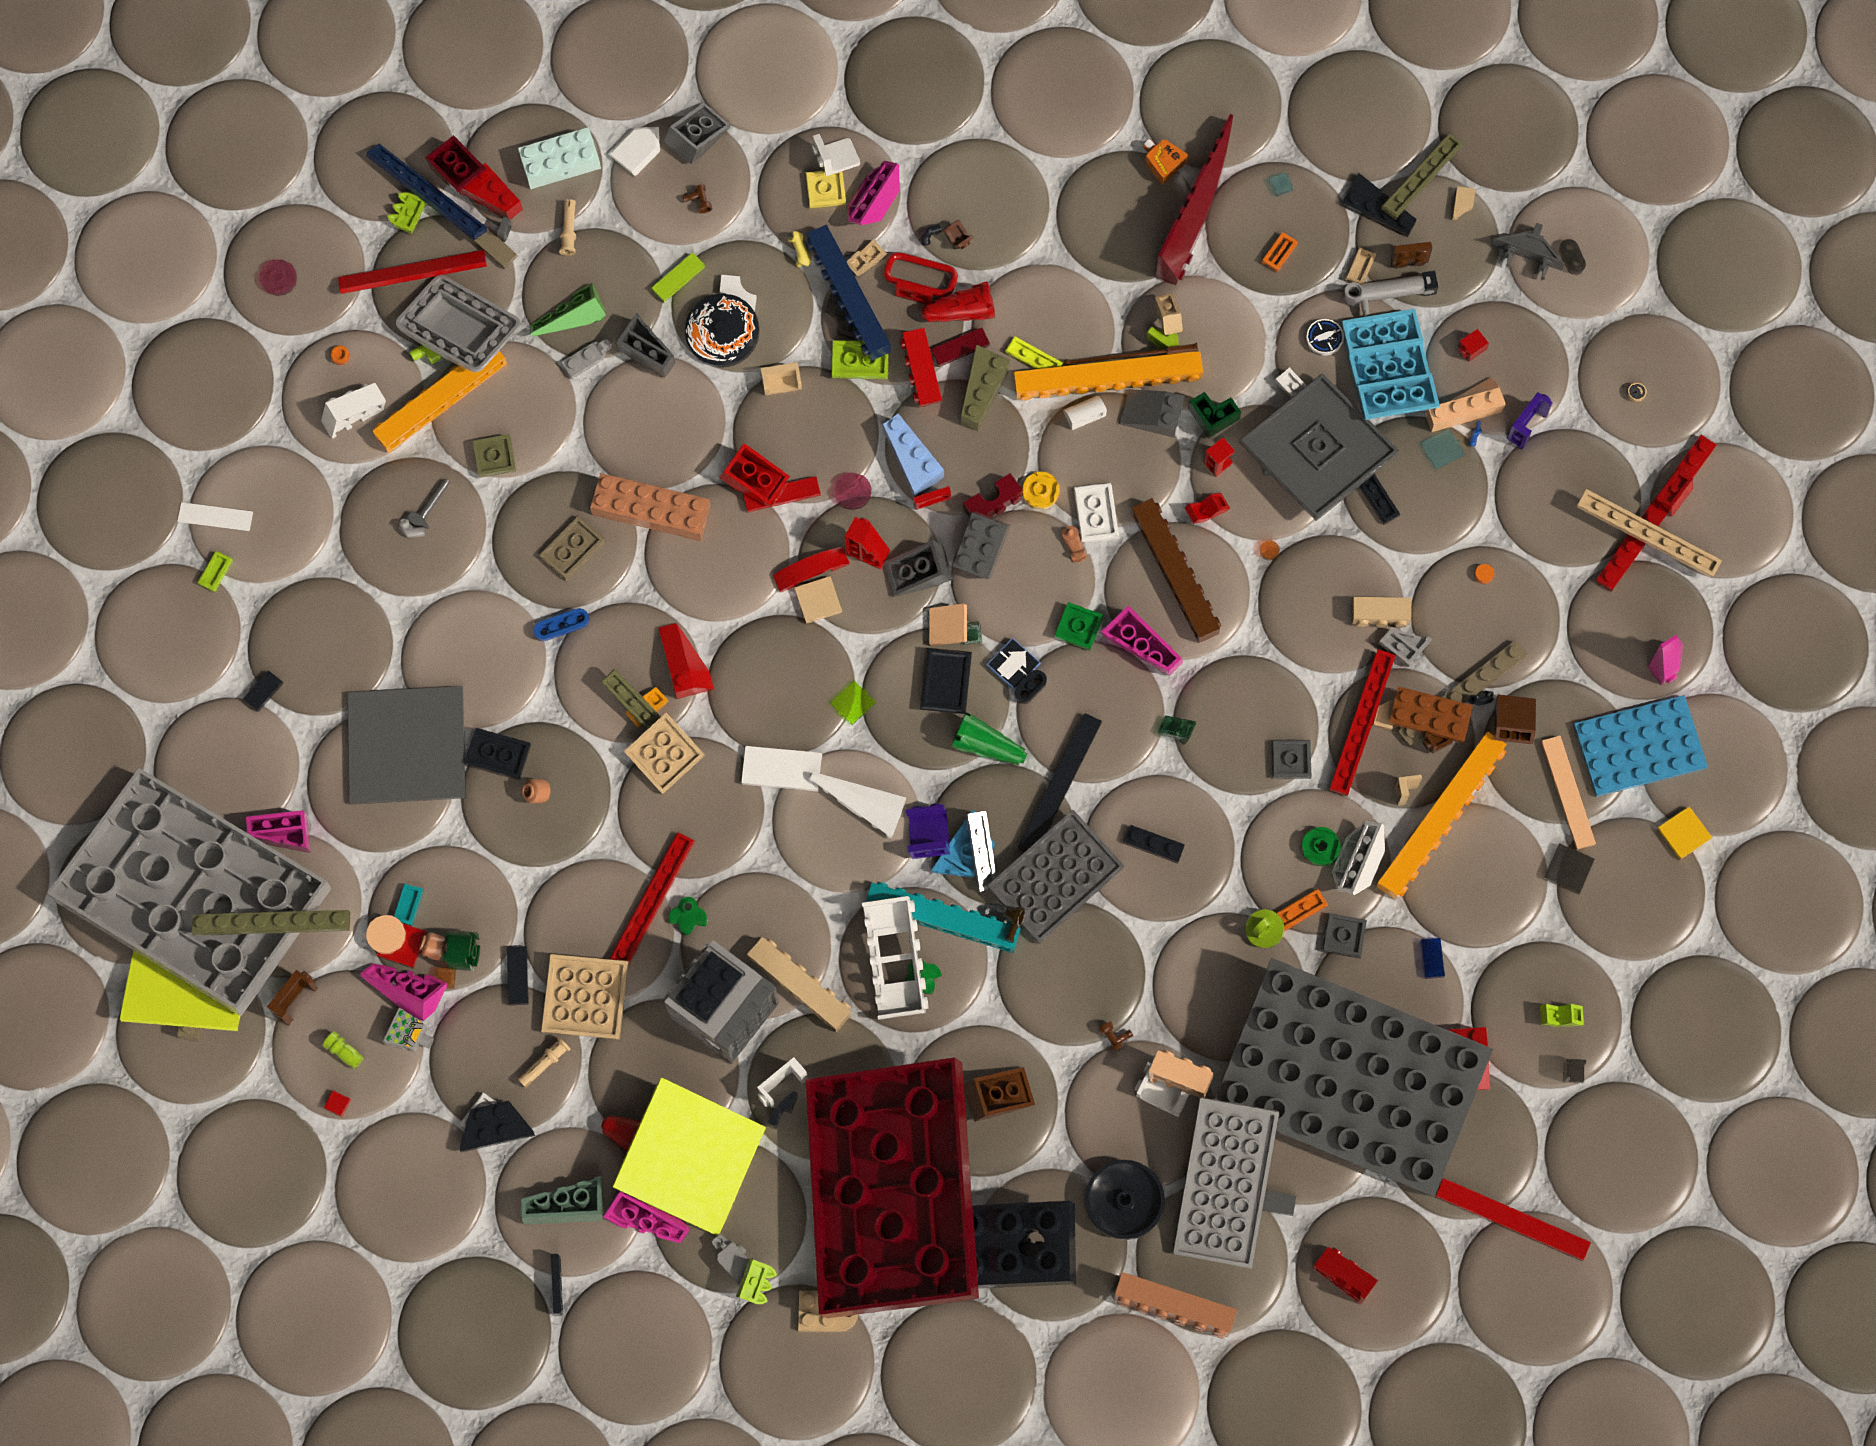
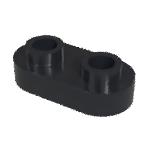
(1030, 687)

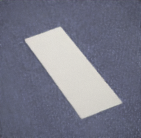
(215, 516)

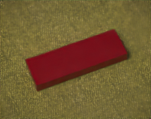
(960, 347)

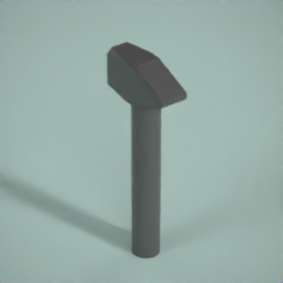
(418, 520)

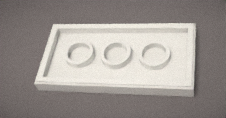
(780, 768)

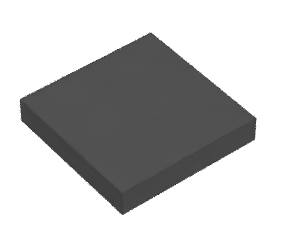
(1291, 759)
(1344, 935)

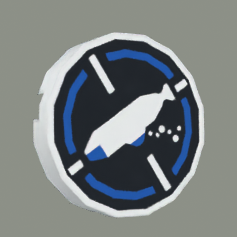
(1324, 337)

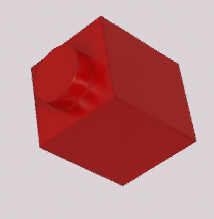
(1472, 345)

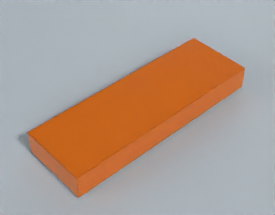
(1302, 909)

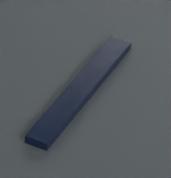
(426, 192)

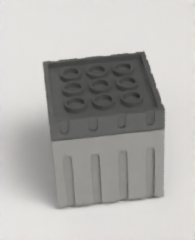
(738, 1015)

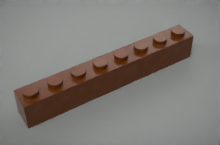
(1175, 570)

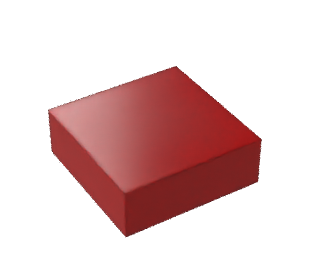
(337, 1103)

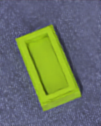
(215, 571)

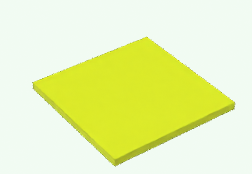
(164, 999)
(688, 1157)

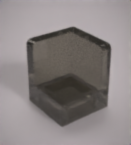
(1573, 1071)

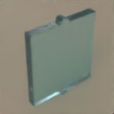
(1442, 449)

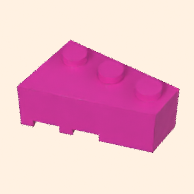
(281, 830)

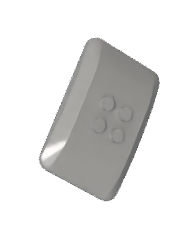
(458, 323)

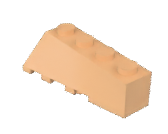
(1471, 405)

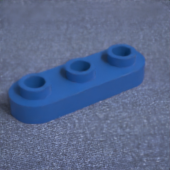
(552, 624)

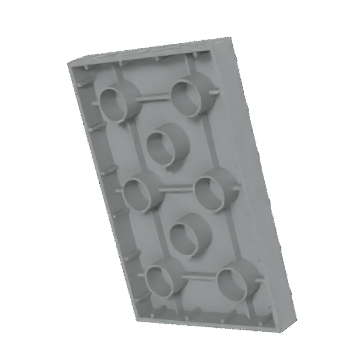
(170, 858)

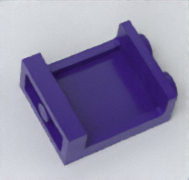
(1519, 432)

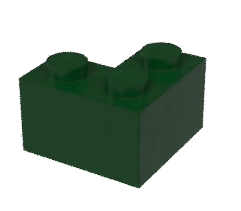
(1211, 417)

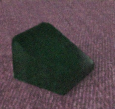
(973, 633)

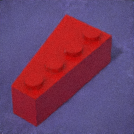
(921, 367)

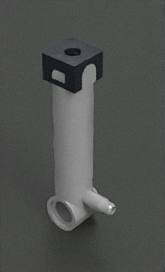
(1414, 285)

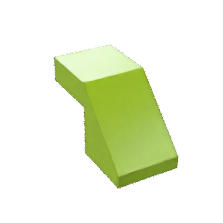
(1561, 1015)

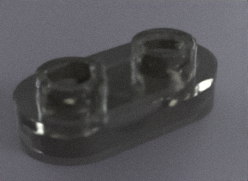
(1572, 255)

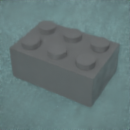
(981, 545)

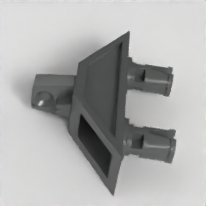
(1531, 246)

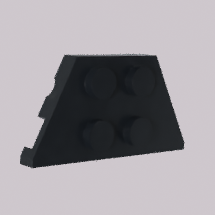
(494, 1126)

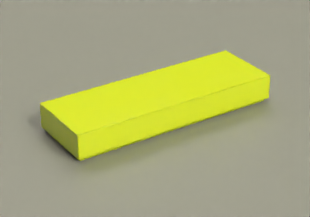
(1030, 355)

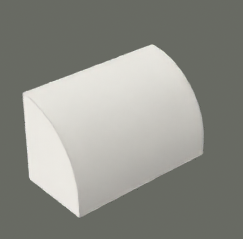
(1085, 412)

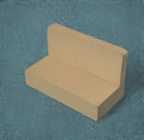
(1403, 785)

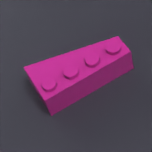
(1138, 638)

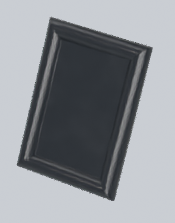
(946, 680)

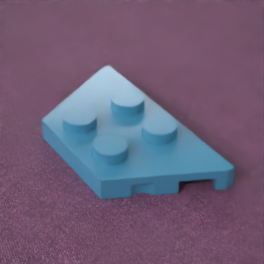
(960, 859)

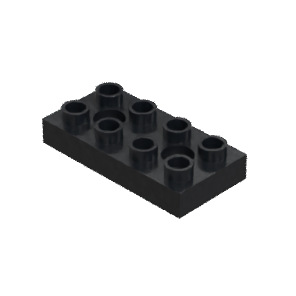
(1000, 1240)

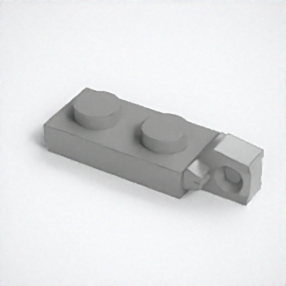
(586, 358)

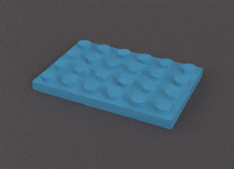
(1640, 746)

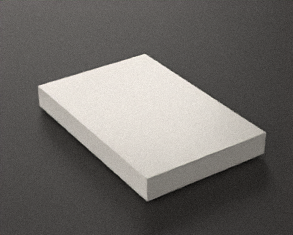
(1096, 512)

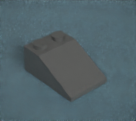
(696, 132)
(1152, 411)
(918, 569)

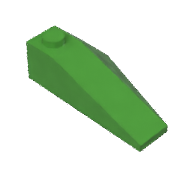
(581, 310)

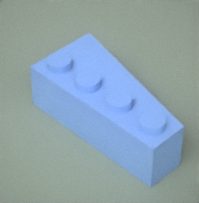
(913, 457)

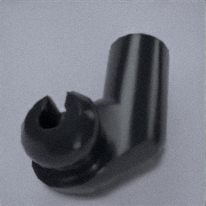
(928, 232)
(1481, 700)

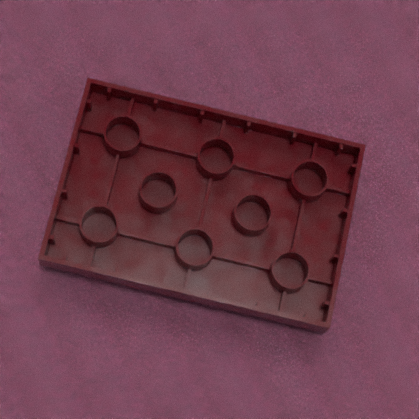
(891, 1188)

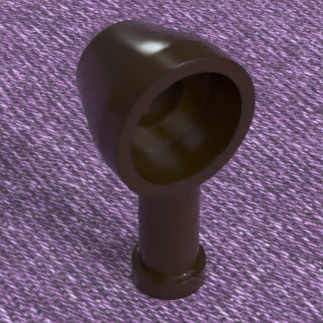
(1015, 916)

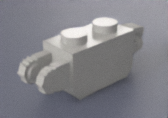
(731, 1257)

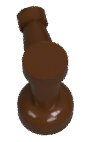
(704, 206)
(1116, 1041)

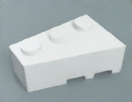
(351, 407)

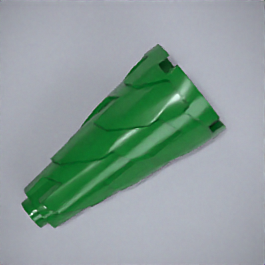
(981, 739)

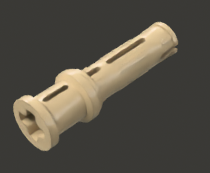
(568, 235)
(551, 1055)

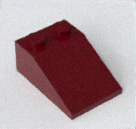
(454, 164)

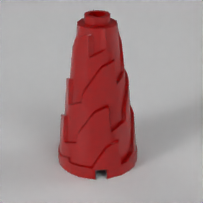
(963, 305)

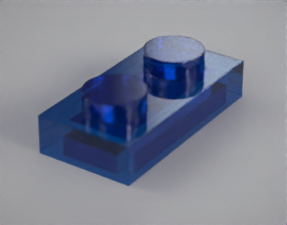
(1432, 958)

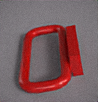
(915, 291)

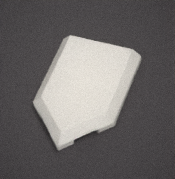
(637, 149)

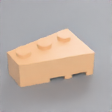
(1180, 1074)

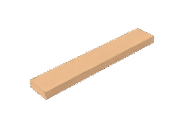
(1568, 792)

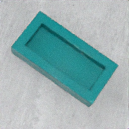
(408, 904)

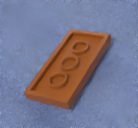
(1430, 714)

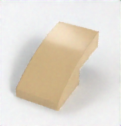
(865, 259)

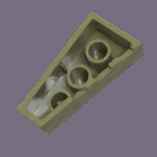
(984, 383)

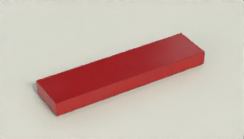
(789, 493)

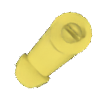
(802, 253)

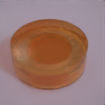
(1269, 550)

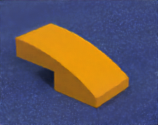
(655, 699)

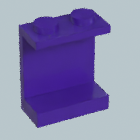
(928, 831)

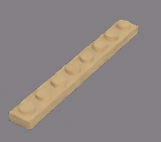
(1649, 533)

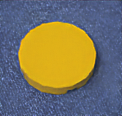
(1040, 490)

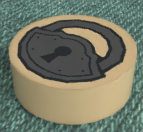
(1636, 392)

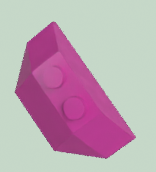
(874, 195)

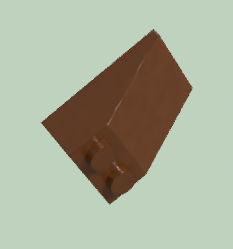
(998, 1094)

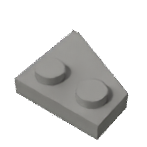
(1404, 645)

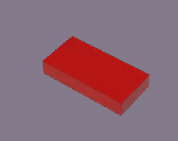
(932, 498)

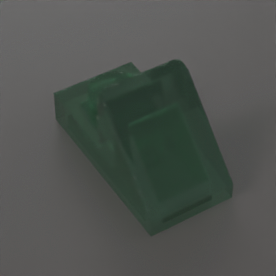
(1177, 728)

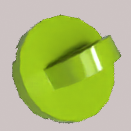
(1265, 928)

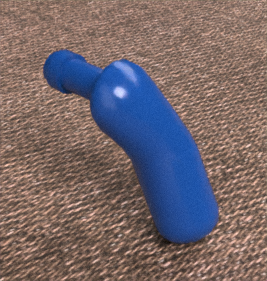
(1475, 433)

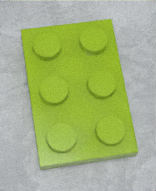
(851, 363)

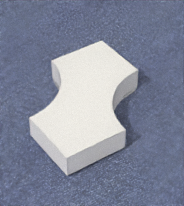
(732, 285)

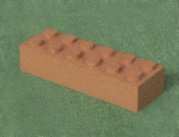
(650, 507)
(1175, 1304)

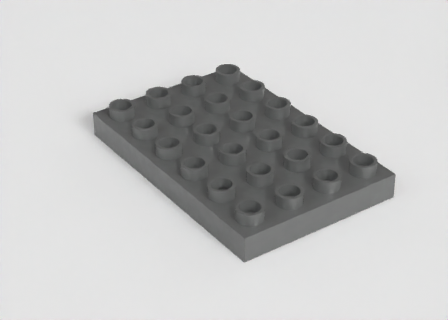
(1355, 1076)

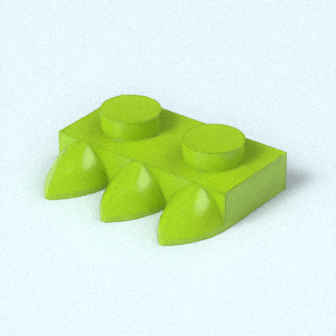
(408, 213)
(754, 1282)

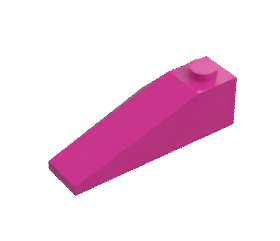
(1667, 660)

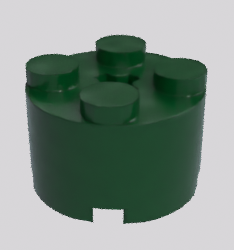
(462, 950)

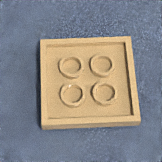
(664, 753)

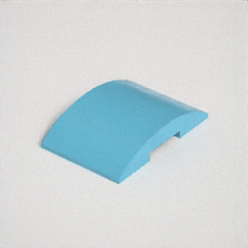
(1389, 364)

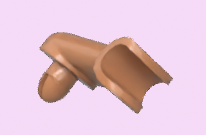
(1072, 539)

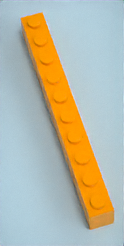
(1108, 375)
(1441, 816)

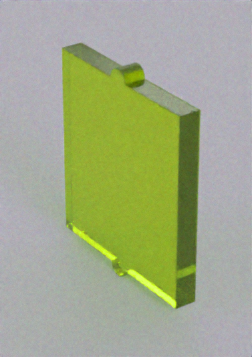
(853, 703)

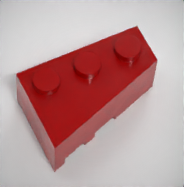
(493, 194)

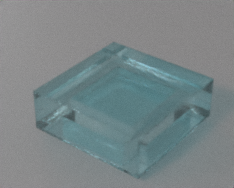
(1281, 184)

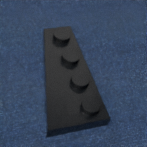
(1367, 201)

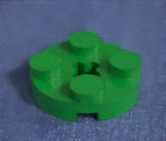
(1330, 841)

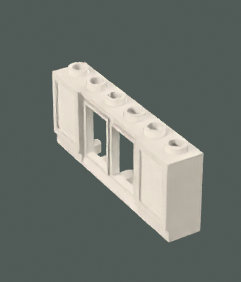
(888, 918)

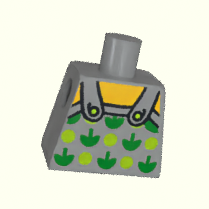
(407, 1033)

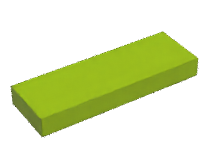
(678, 277)

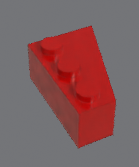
(865, 543)
(1345, 1274)

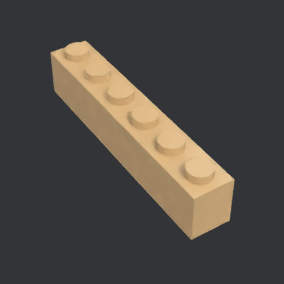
(799, 984)

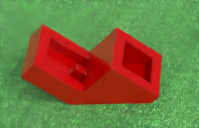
(1207, 509)

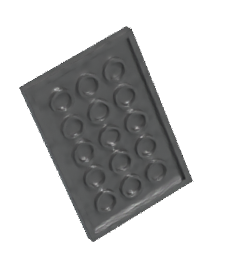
(1056, 875)

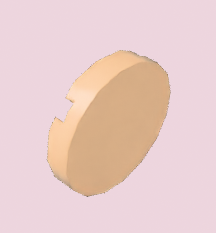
(385, 934)

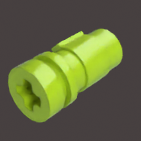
(343, 1050)

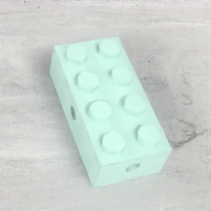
(559, 158)

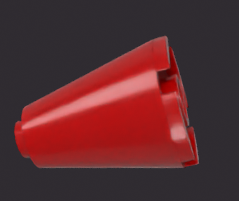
(620, 1130)

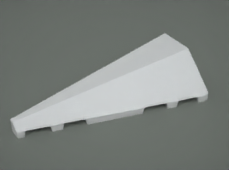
(874, 805)

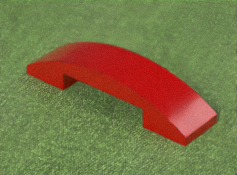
(810, 567)

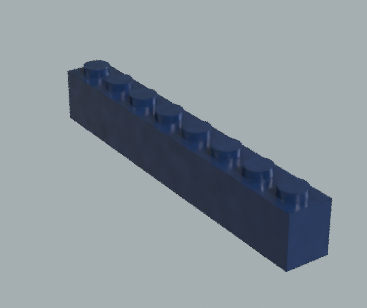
(848, 293)

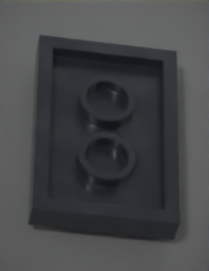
(497, 753)
(709, 987)

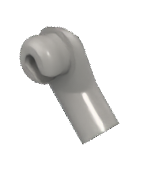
(409, 531)

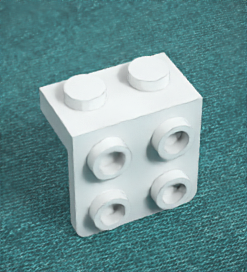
(836, 155)

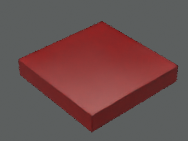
(409, 952)

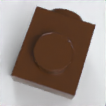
(957, 235)
(1435, 743)

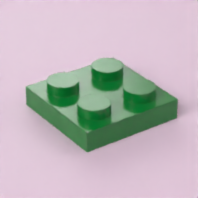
(1079, 626)

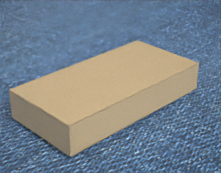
(1360, 266)

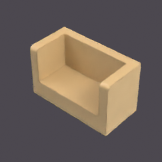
(1168, 314)
(781, 378)

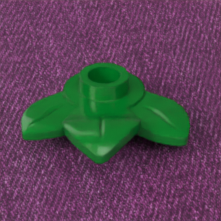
(688, 918)
(929, 972)

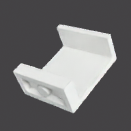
(790, 1067)
(1159, 1095)

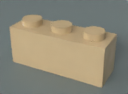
(1381, 611)

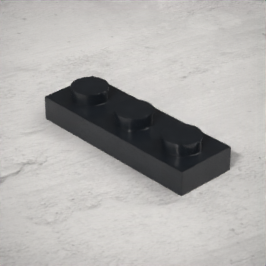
(1154, 844)

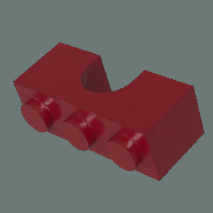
(1008, 492)

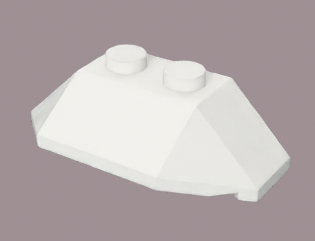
(1359, 858)

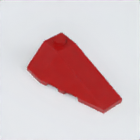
(686, 668)

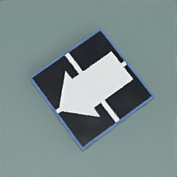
(1013, 663)

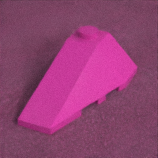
(410, 992)
(633, 1213)

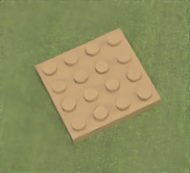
(585, 996)

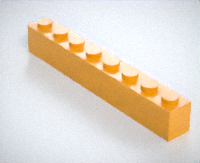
(432, 403)

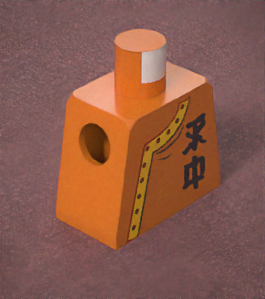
(1164, 159)

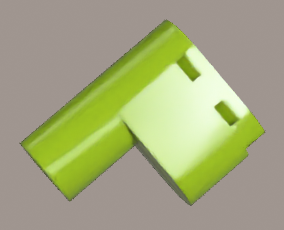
(421, 351)

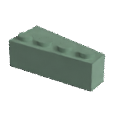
(566, 1204)

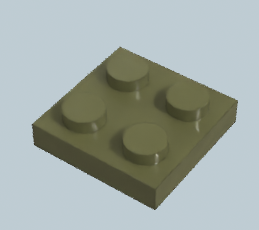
(494, 455)

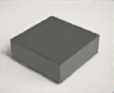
(504, 229)

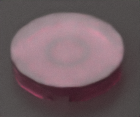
(278, 277)
(852, 491)

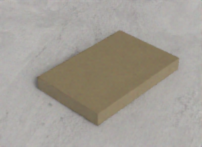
(572, 548)

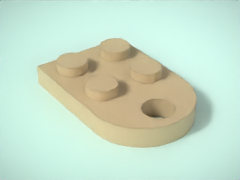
(811, 1321)

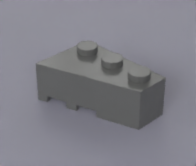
(645, 347)

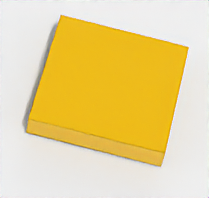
(1684, 833)

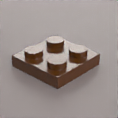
(1411, 254)

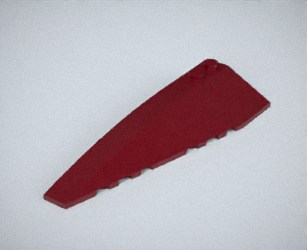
(1192, 217)

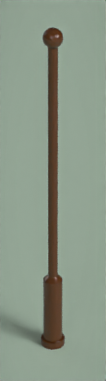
(1169, 350)

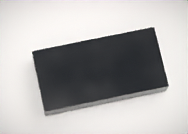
(263, 691)

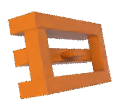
(1271, 264)

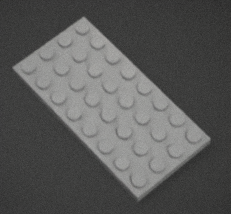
(1226, 1182)

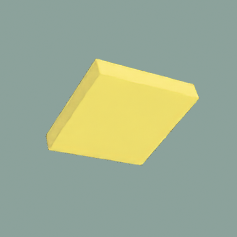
(825, 190)

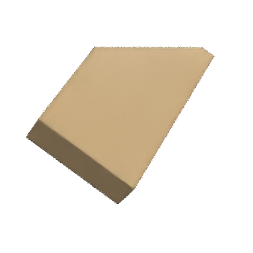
(1463, 201)
(1383, 715)

